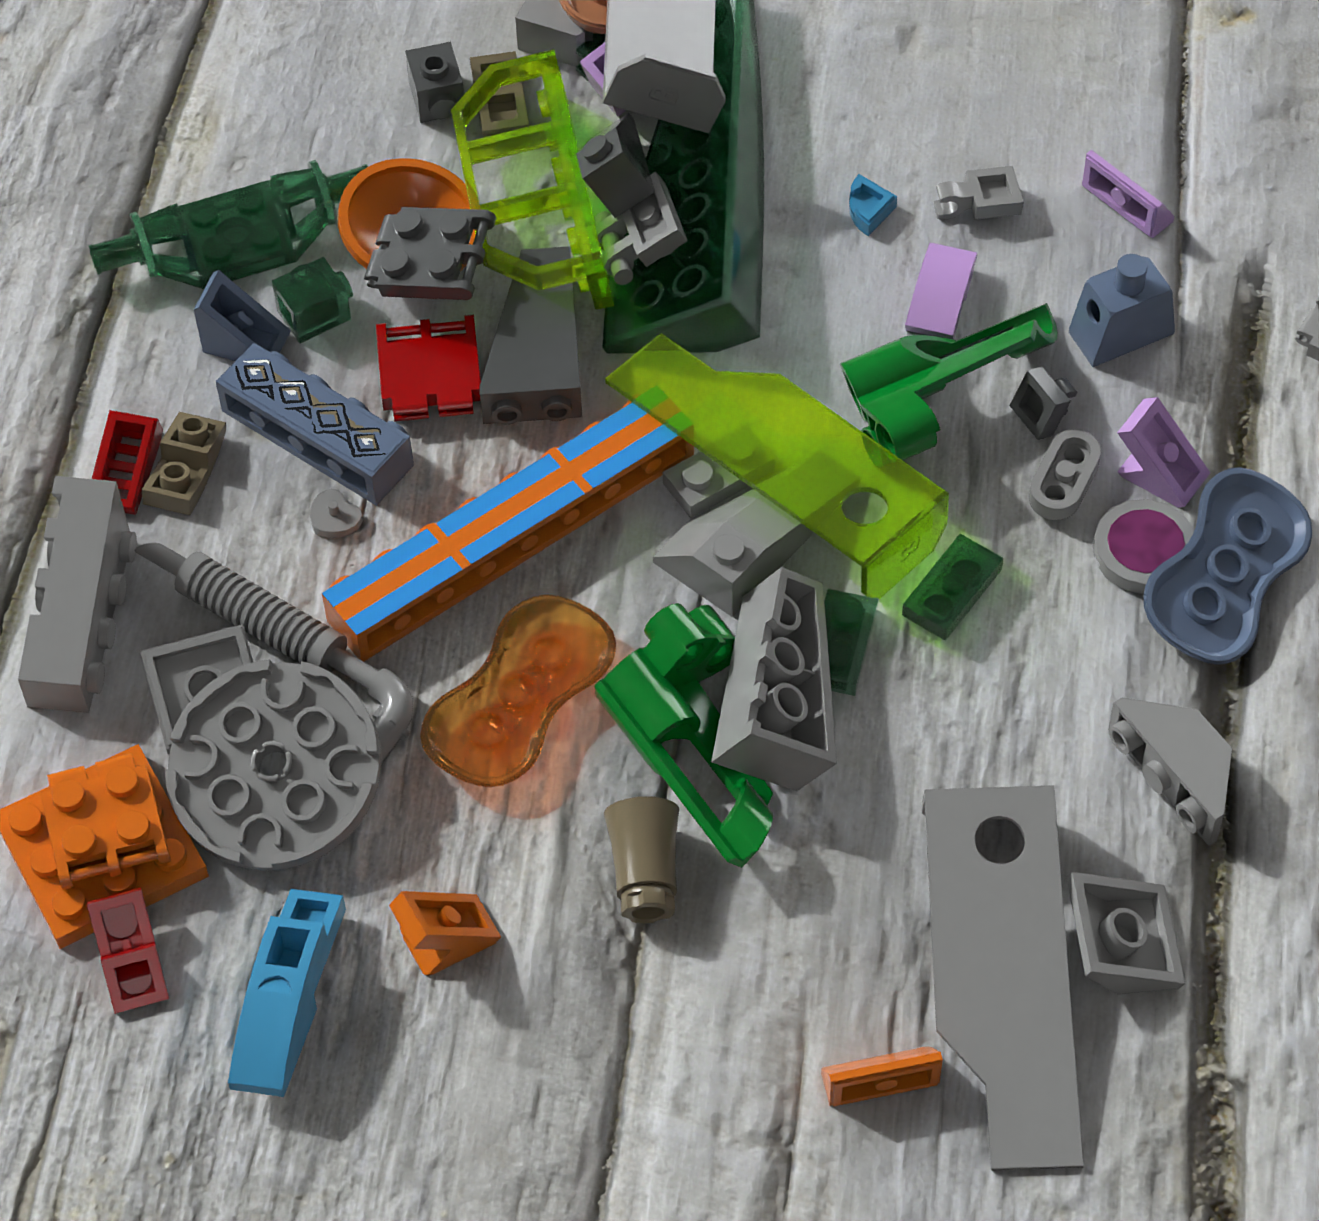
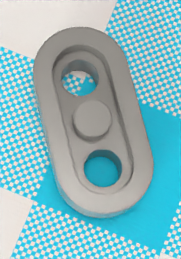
(1063, 478)

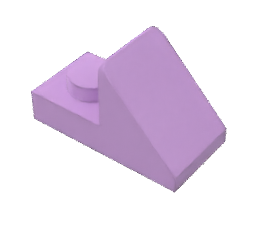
(1160, 455)

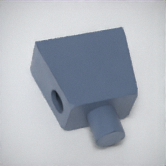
(1122, 310)

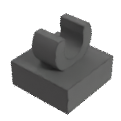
(1042, 401)

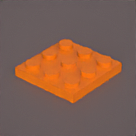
(66, 911)

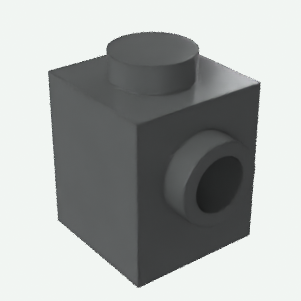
(435, 90)

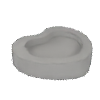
(334, 516)

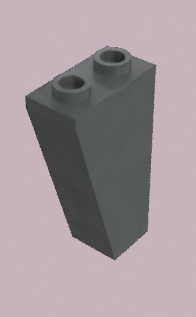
(534, 352)

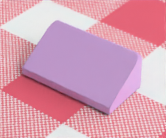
(1125, 196)

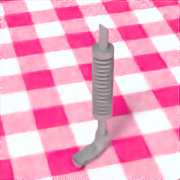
(287, 631)

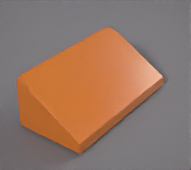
(882, 1075)

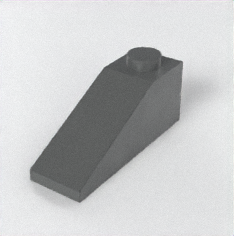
(616, 166)

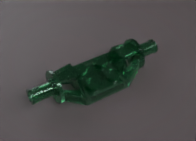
(231, 231)

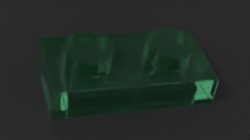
(952, 586)
(849, 630)

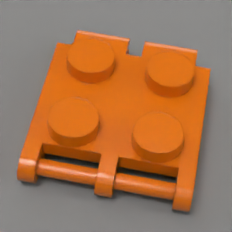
(102, 819)

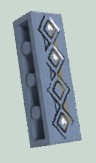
(315, 423)

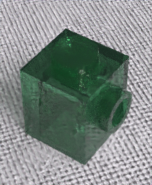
(312, 299)

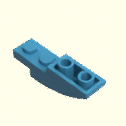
(282, 990)

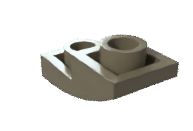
(185, 463)

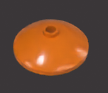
(387, 188)

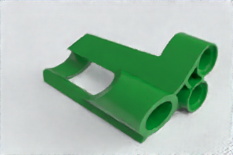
(897, 376)
(659, 698)

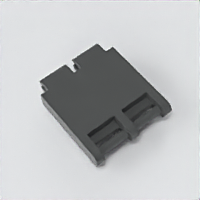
(425, 252)

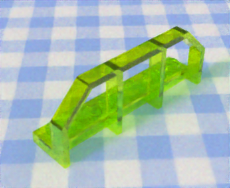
(569, 194)

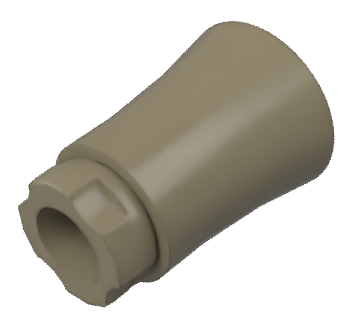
(644, 856)

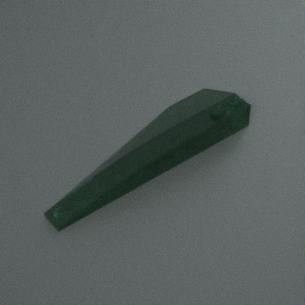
(712, 284)

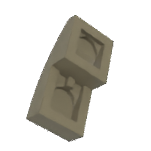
(507, 107)

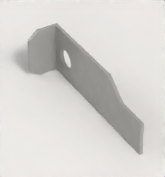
(663, 61)
(1006, 970)

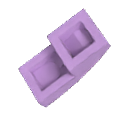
(940, 291)

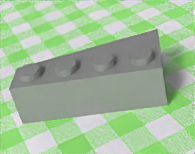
(76, 596)
(778, 686)

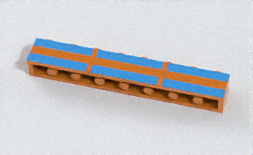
(500, 529)

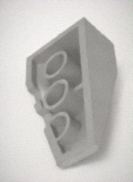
(732, 549)

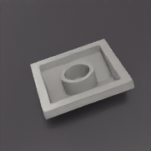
(1125, 933)

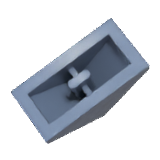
(233, 321)

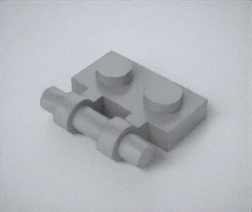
(652, 232)

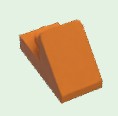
(443, 927)

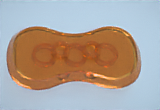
(499, 717)

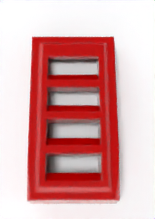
(135, 427)

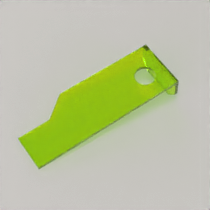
(792, 455)

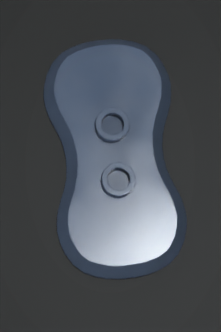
(1214, 588)

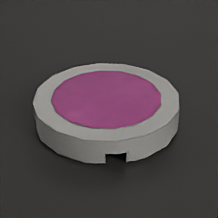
(1137, 539)

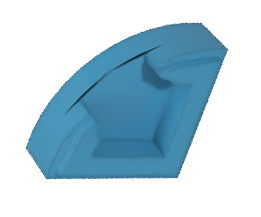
(869, 204)

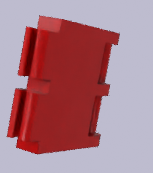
(429, 369)

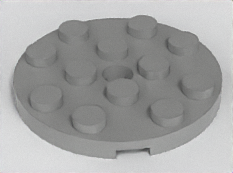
(275, 818)

